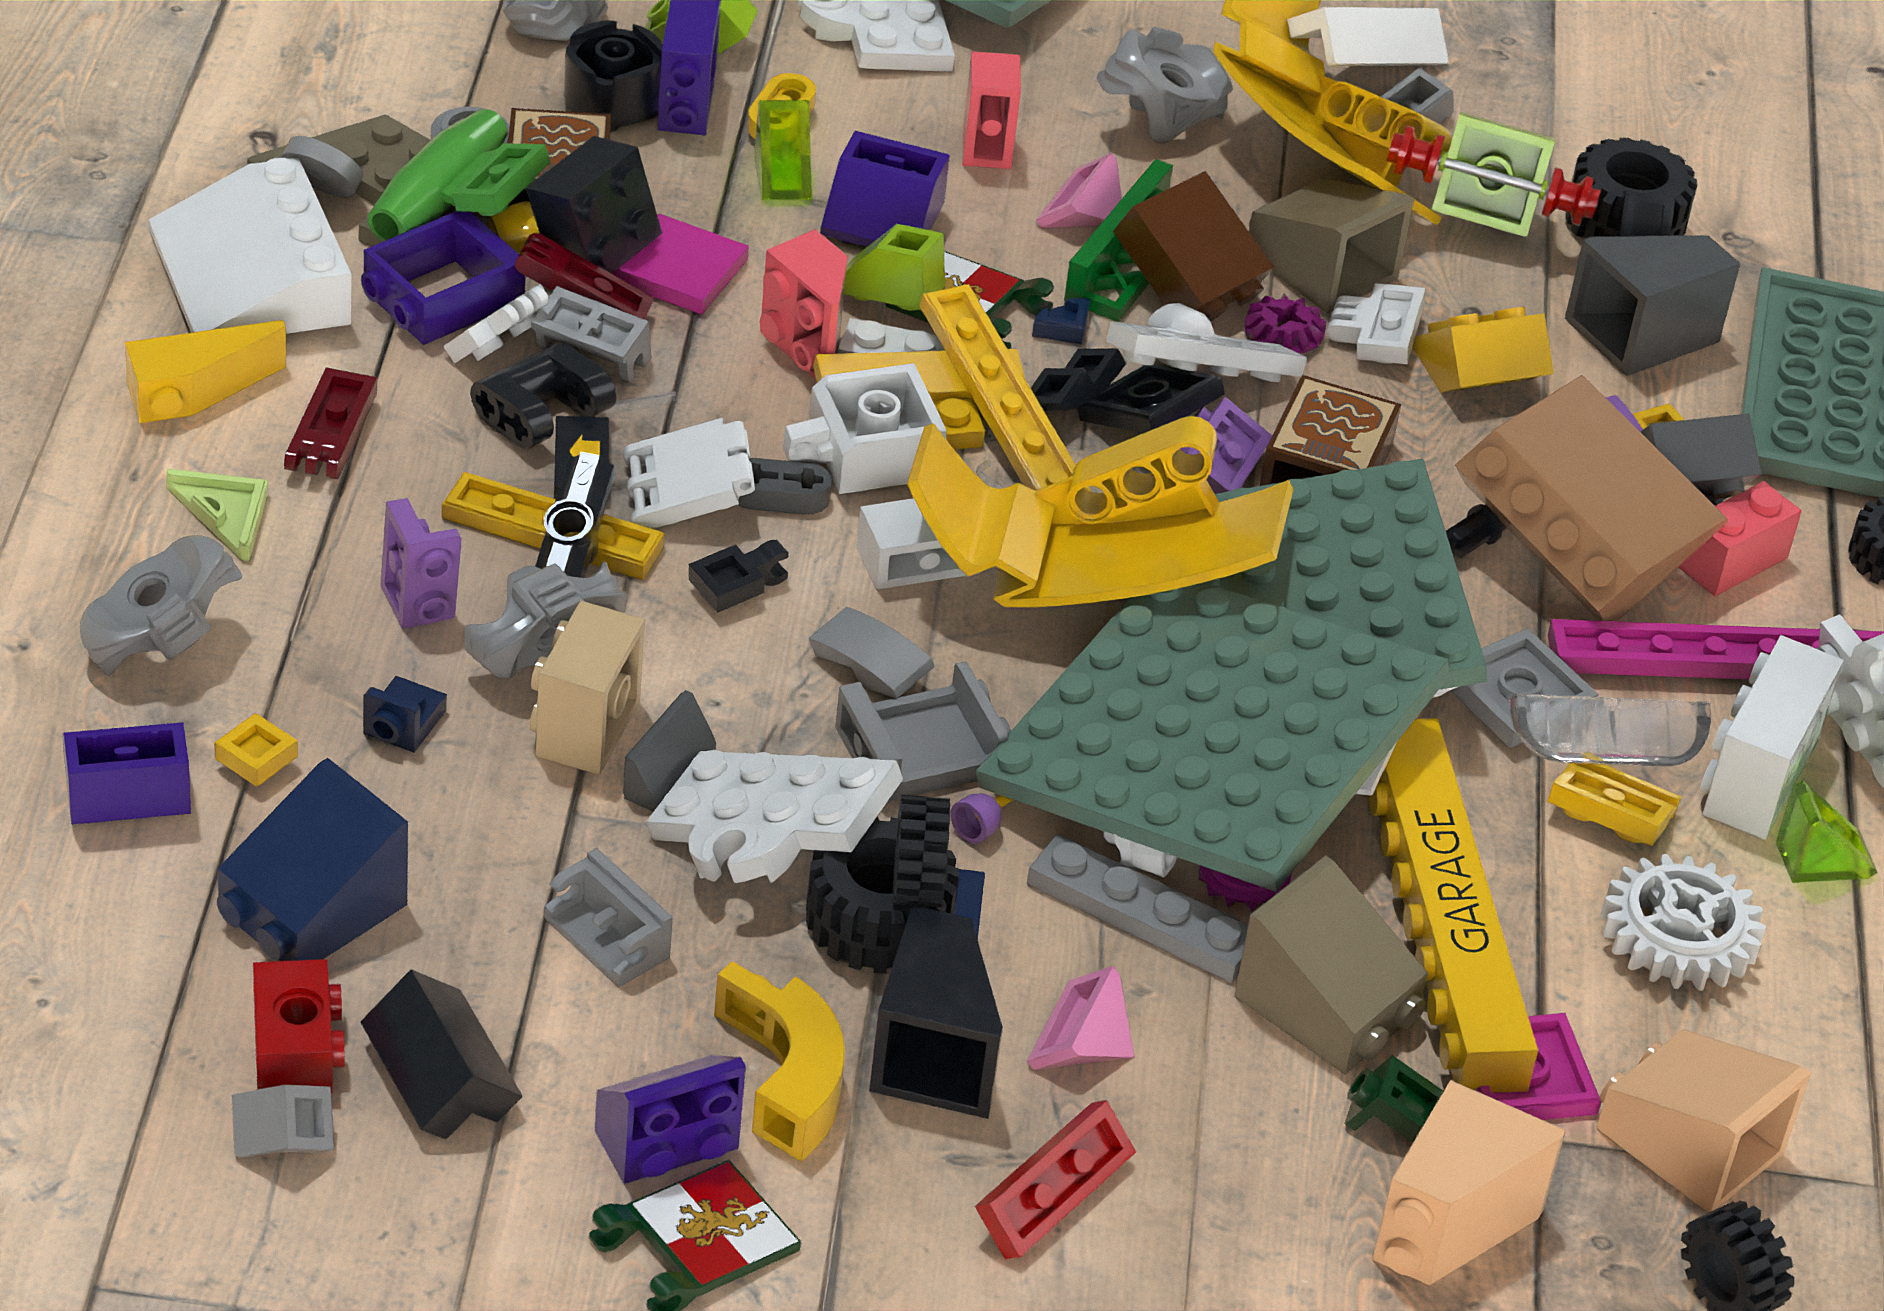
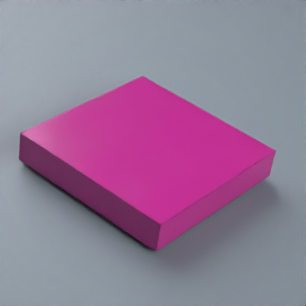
(684, 265)
(1560, 1076)

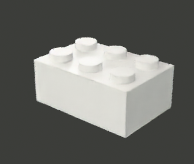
(1770, 736)

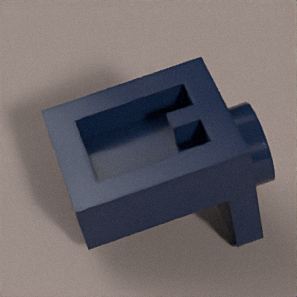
(402, 713)

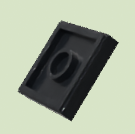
(1151, 398)

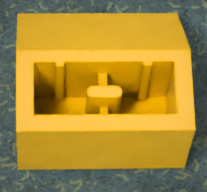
(1485, 349)

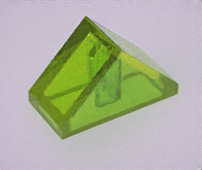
(783, 150)
(1820, 841)

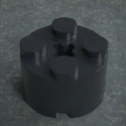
(613, 72)

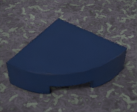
(1064, 322)

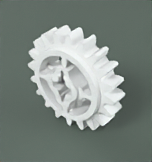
(1685, 910)

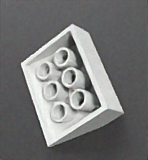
(255, 252)

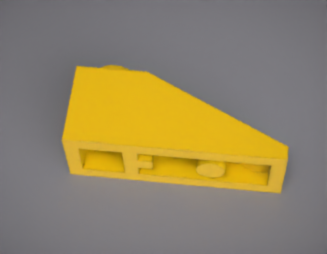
(198, 369)

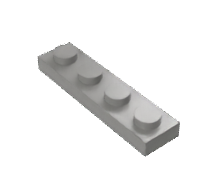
(1140, 906)

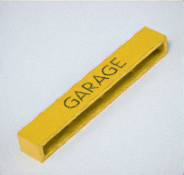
(1452, 916)

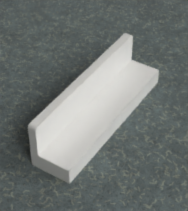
(1375, 35)

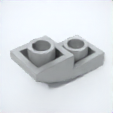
(875, 652)

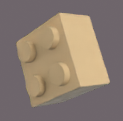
(587, 687)

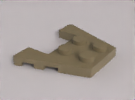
(380, 150)

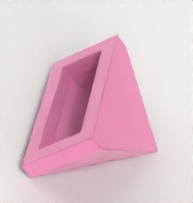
(1085, 196)
(1086, 1024)

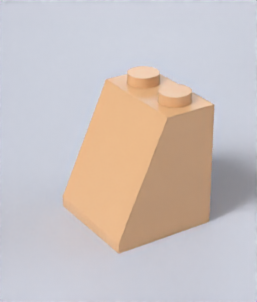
(1704, 1114)
(1465, 1184)

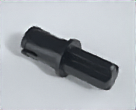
(1476, 529)

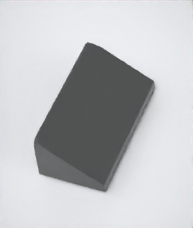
(666, 752)

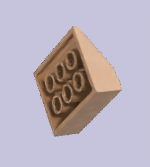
(1590, 498)

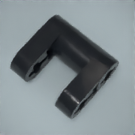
(515, 396)

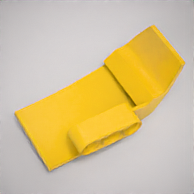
(1325, 114)
(1103, 546)

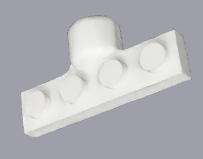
(1187, 339)

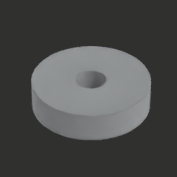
(325, 166)

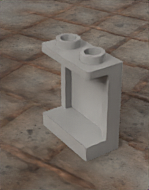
(932, 734)

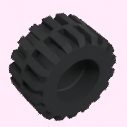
(1636, 168)
(853, 904)

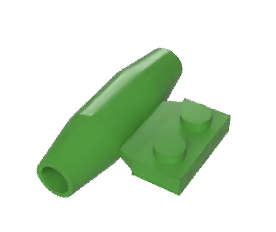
(459, 168)

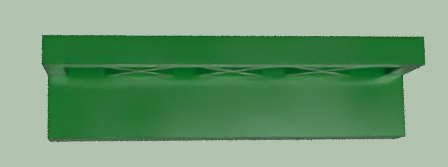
(1097, 260)

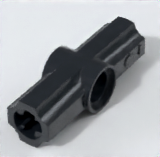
(577, 509)

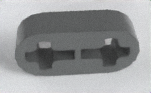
(782, 485)

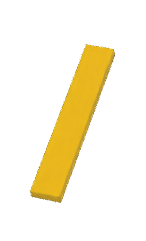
(997, 387)

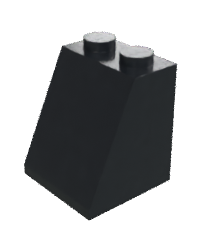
(938, 1018)

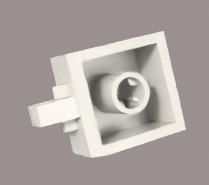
(865, 427)

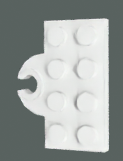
(885, 31)
(1859, 692)
(770, 808)

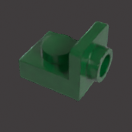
(1394, 1096)

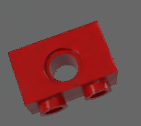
(294, 1024)

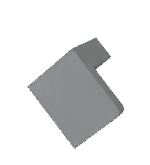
(282, 1120)

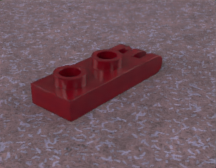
(557, 266)
(331, 422)

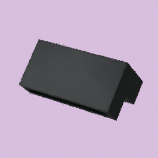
(439, 1055)

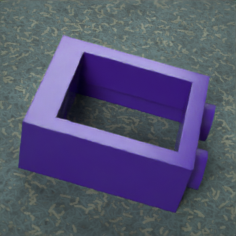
(688, 66)
(447, 240)

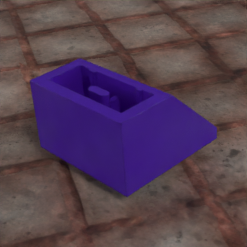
(883, 186)
(127, 773)
(672, 1116)

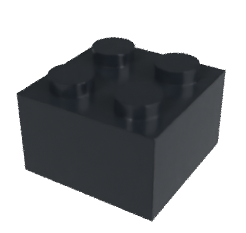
(597, 203)

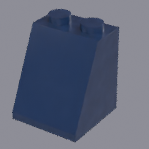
(317, 869)

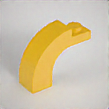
(797, 1025)

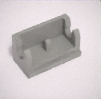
(594, 330)
(609, 918)

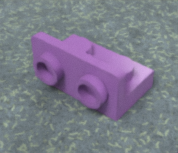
(1237, 446)
(418, 567)

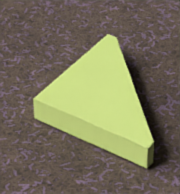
(224, 504)

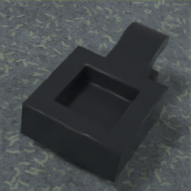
(735, 577)

